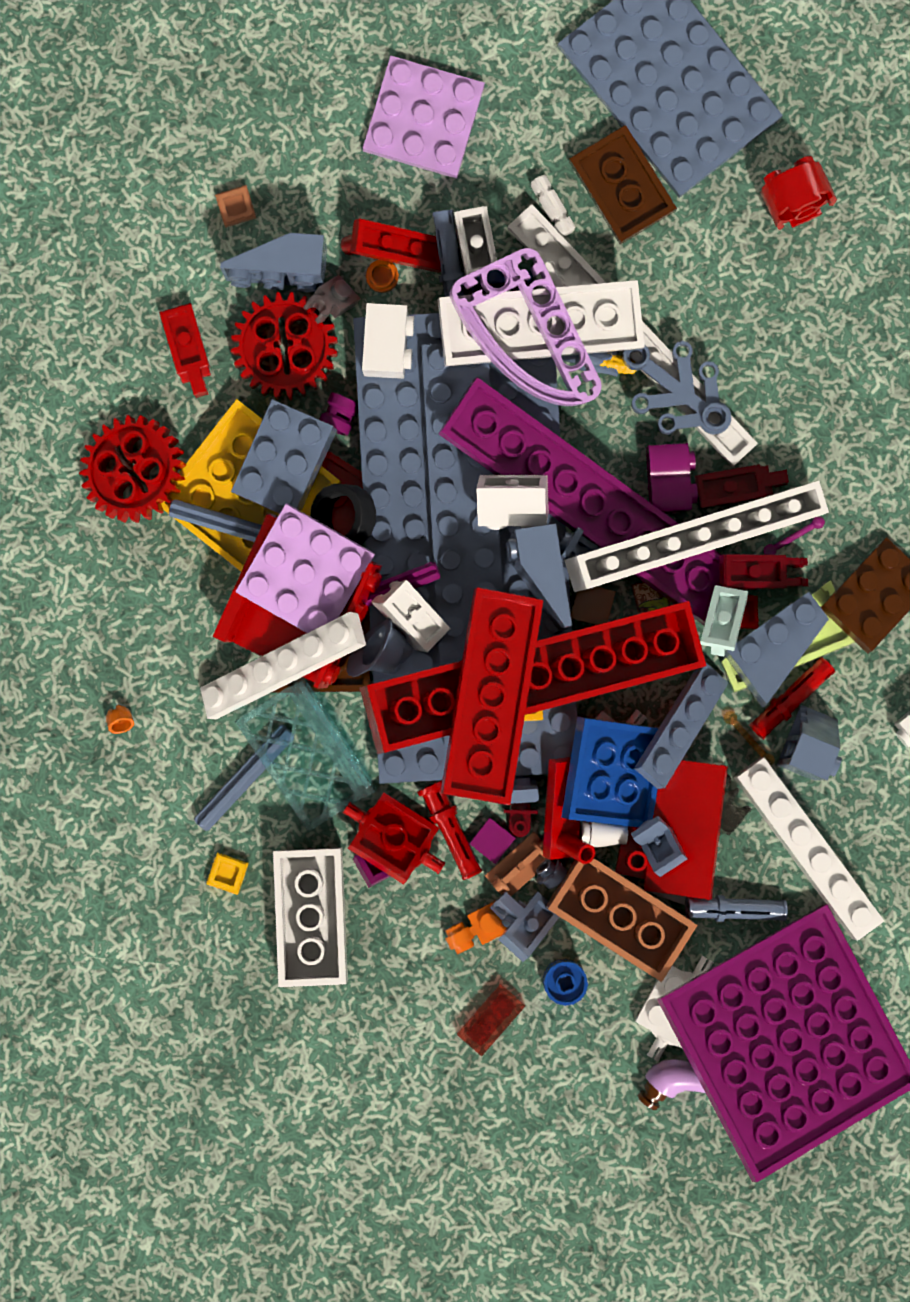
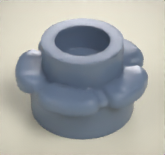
(551, 873)

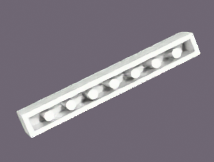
(696, 536)

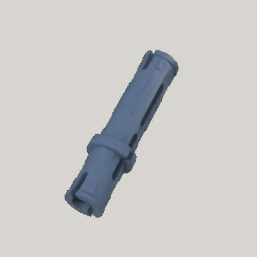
(448, 250)
(722, 909)

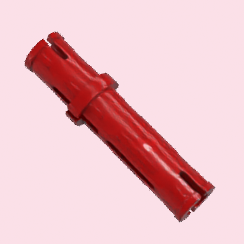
(786, 703)

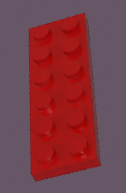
(492, 696)

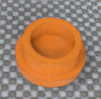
(382, 276)

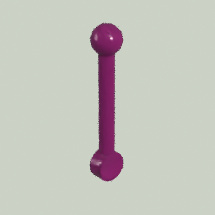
(817, 522)

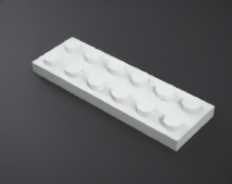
(602, 313)

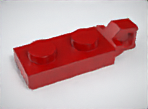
(187, 347)

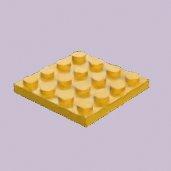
(212, 475)

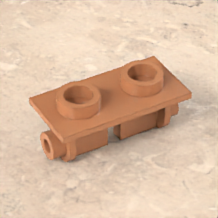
(517, 866)

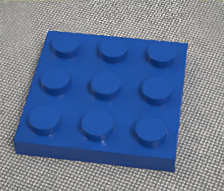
(603, 777)

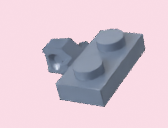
(524, 922)

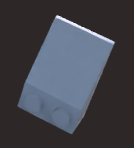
(540, 566)

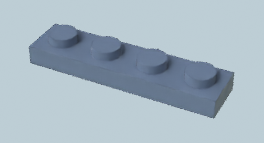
(681, 726)

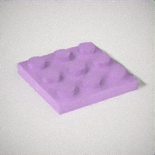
(423, 117)
(304, 571)

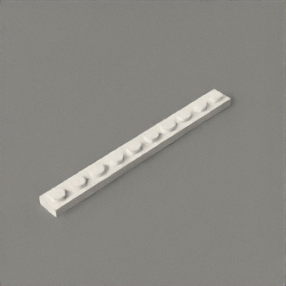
(538, 234)

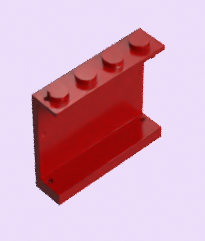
(263, 631)

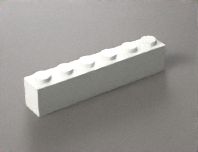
(808, 849)

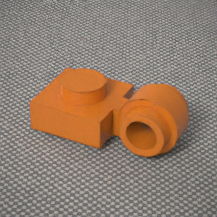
(484, 925)

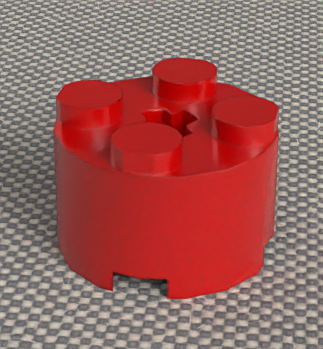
(797, 193)

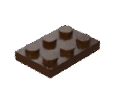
(622, 184)
(872, 596)

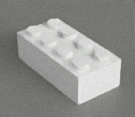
(310, 917)

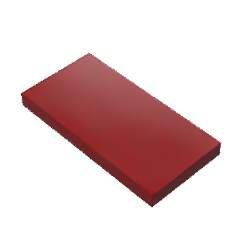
(694, 811)

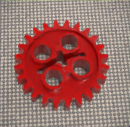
(255, 349)
(156, 450)

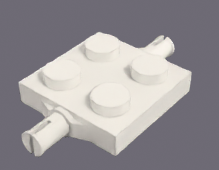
(652, 1015)

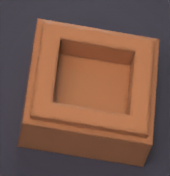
(235, 206)

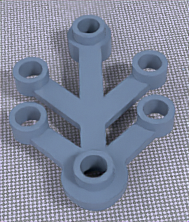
(681, 392)

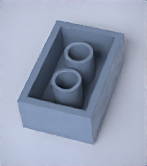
(284, 458)

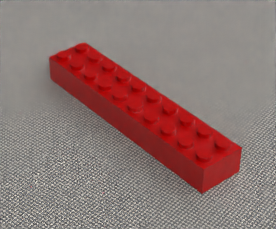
(563, 672)

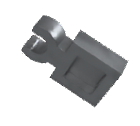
(333, 298)

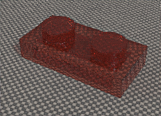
(491, 1019)

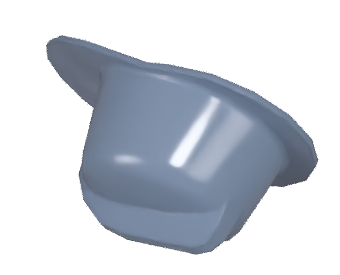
(383, 651)

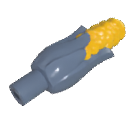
(604, 363)

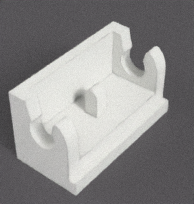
(411, 615)

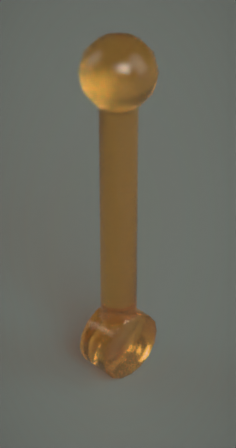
(731, 718)

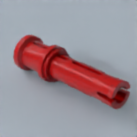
(444, 815)

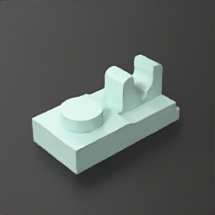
(724, 619)

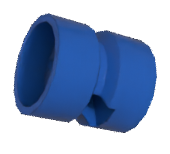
(565, 982)

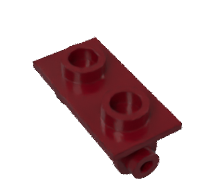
(520, 818)

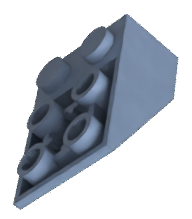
(288, 260)

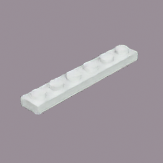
(283, 665)

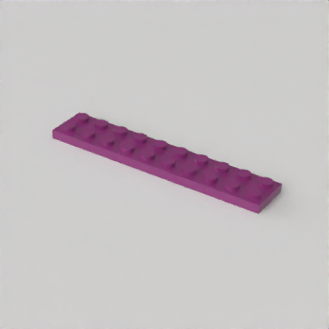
(579, 490)

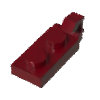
(738, 485)

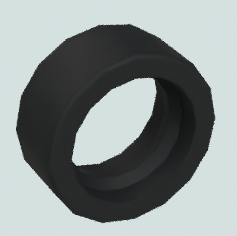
(363, 504)

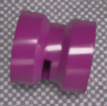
(342, 407)

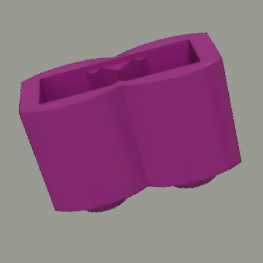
(670, 477)

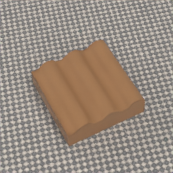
(593, 605)

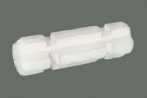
(552, 205)

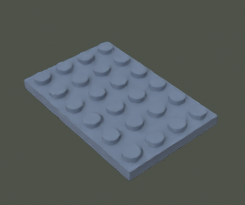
(670, 85)

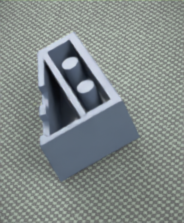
(775, 647)
(812, 745)

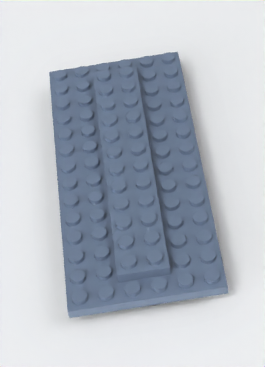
(430, 514)

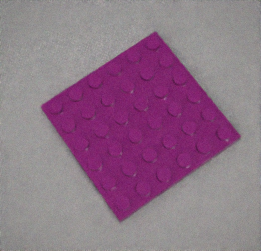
(788, 1042)

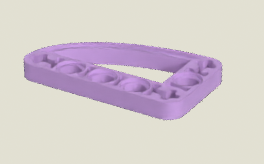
(540, 313)

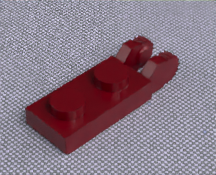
(759, 571)

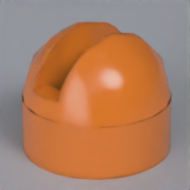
(119, 719)

